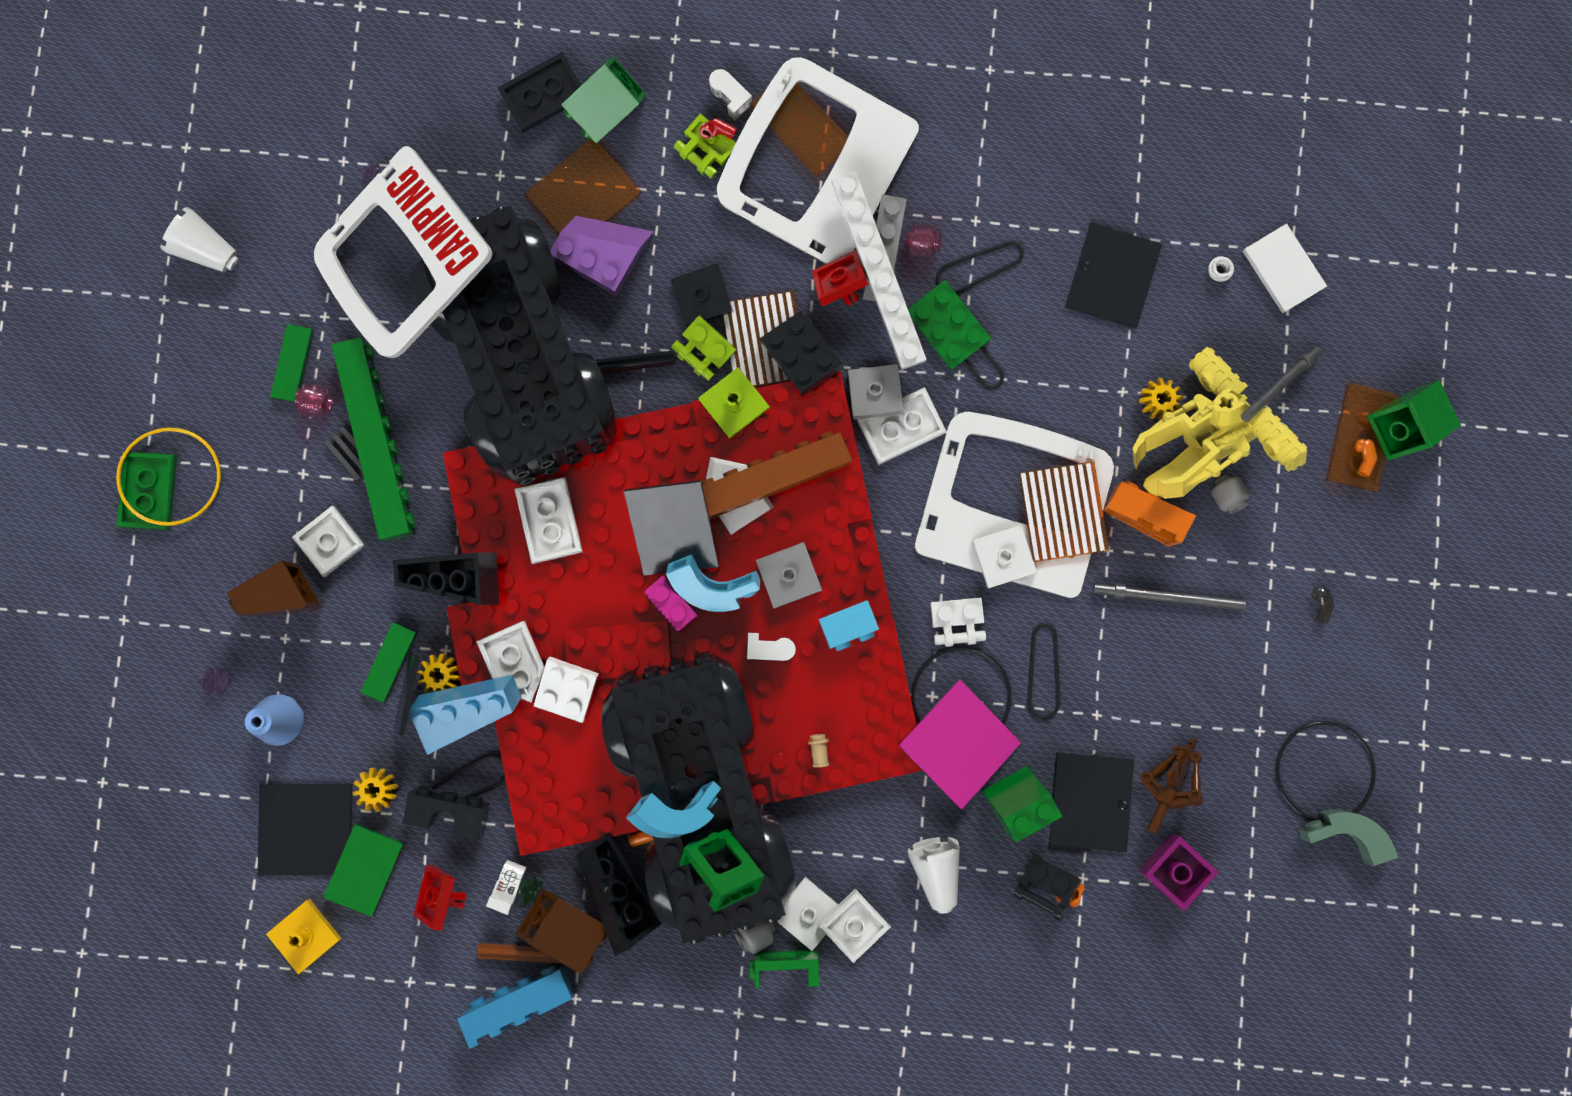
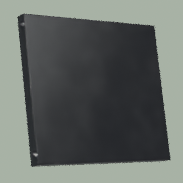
(406, 693)

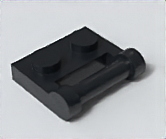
(1050, 879)

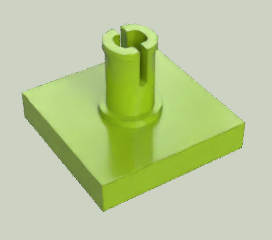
(734, 403)

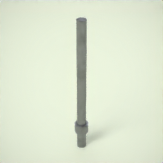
(1303, 363)
(1120, 591)

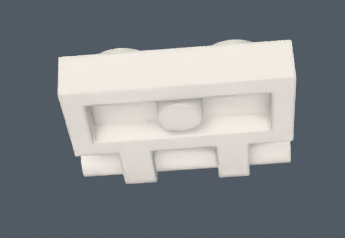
(956, 613)

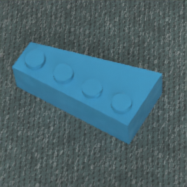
(458, 711)
(515, 1004)

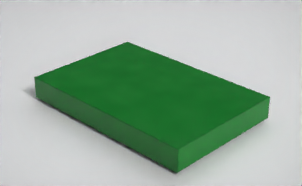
(148, 488)
(363, 870)

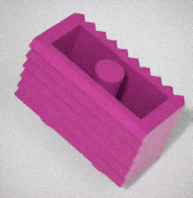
(671, 604)

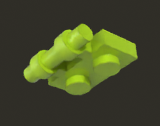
(717, 148)
(709, 342)

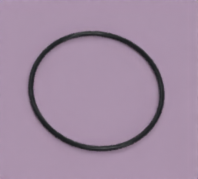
(963, 649)
(1333, 724)

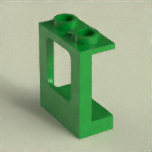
(732, 884)
(785, 961)

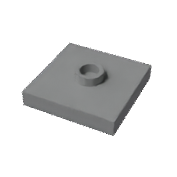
(875, 392)
(788, 575)

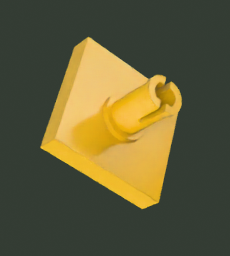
(303, 936)

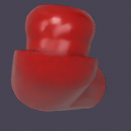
(717, 127)

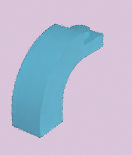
(707, 593)
(663, 822)

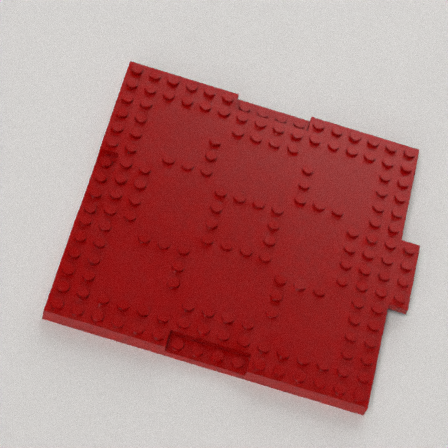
(858, 697)

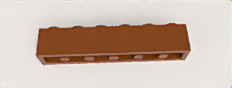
(776, 474)

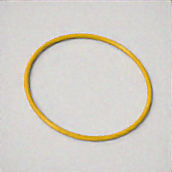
(158, 431)

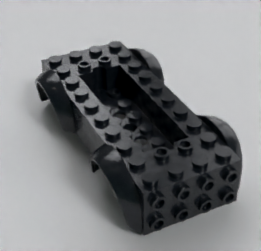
(516, 420)
(701, 717)

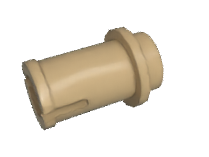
(819, 750)

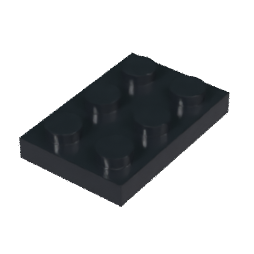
(540, 92)
(801, 353)

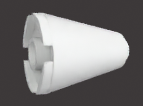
(199, 243)
(937, 871)

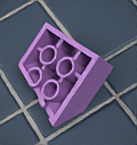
(600, 251)

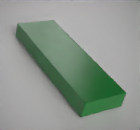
(292, 362)
(389, 662)

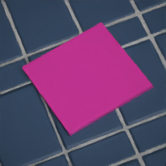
(959, 744)

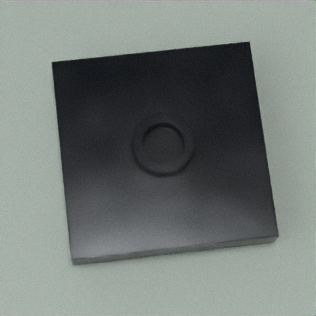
(702, 294)

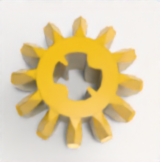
(1156, 389)
(434, 666)
(374, 799)

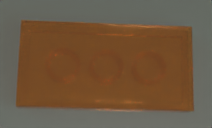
(807, 130)
(1351, 427)

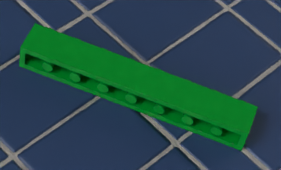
(373, 439)

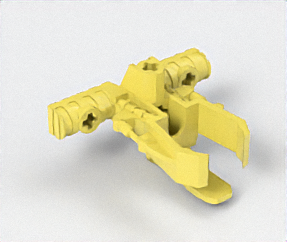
(1214, 432)

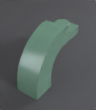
(1370, 837)

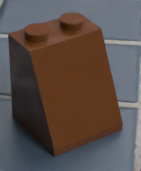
(274, 592)
(562, 931)

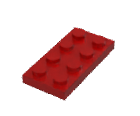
(619, 648)

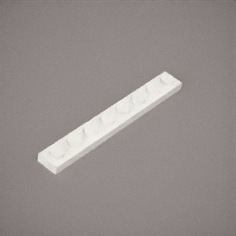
(878, 270)

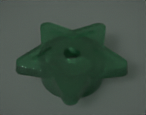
(529, 890)

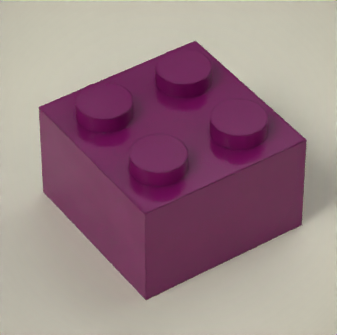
(1178, 871)

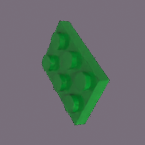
(948, 325)

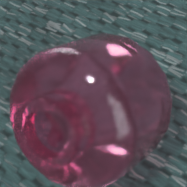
(923, 240)
(313, 401)

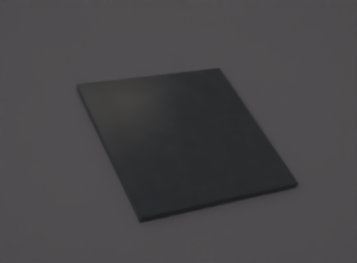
(302, 828)

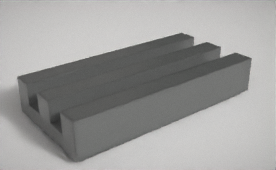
(337, 438)

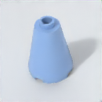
(275, 720)

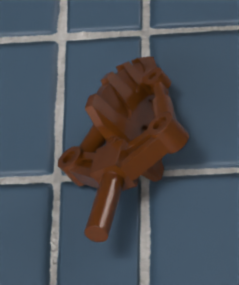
(1171, 796)

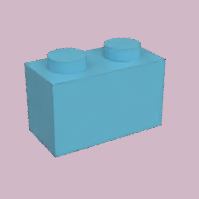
(848, 625)

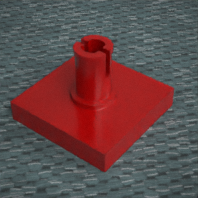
(840, 279)
(436, 897)

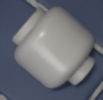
(1230, 494)
(755, 938)

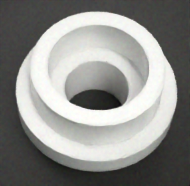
(1226, 264)

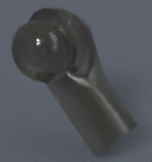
(1326, 604)

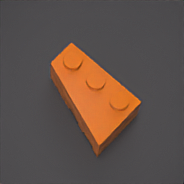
(1149, 514)

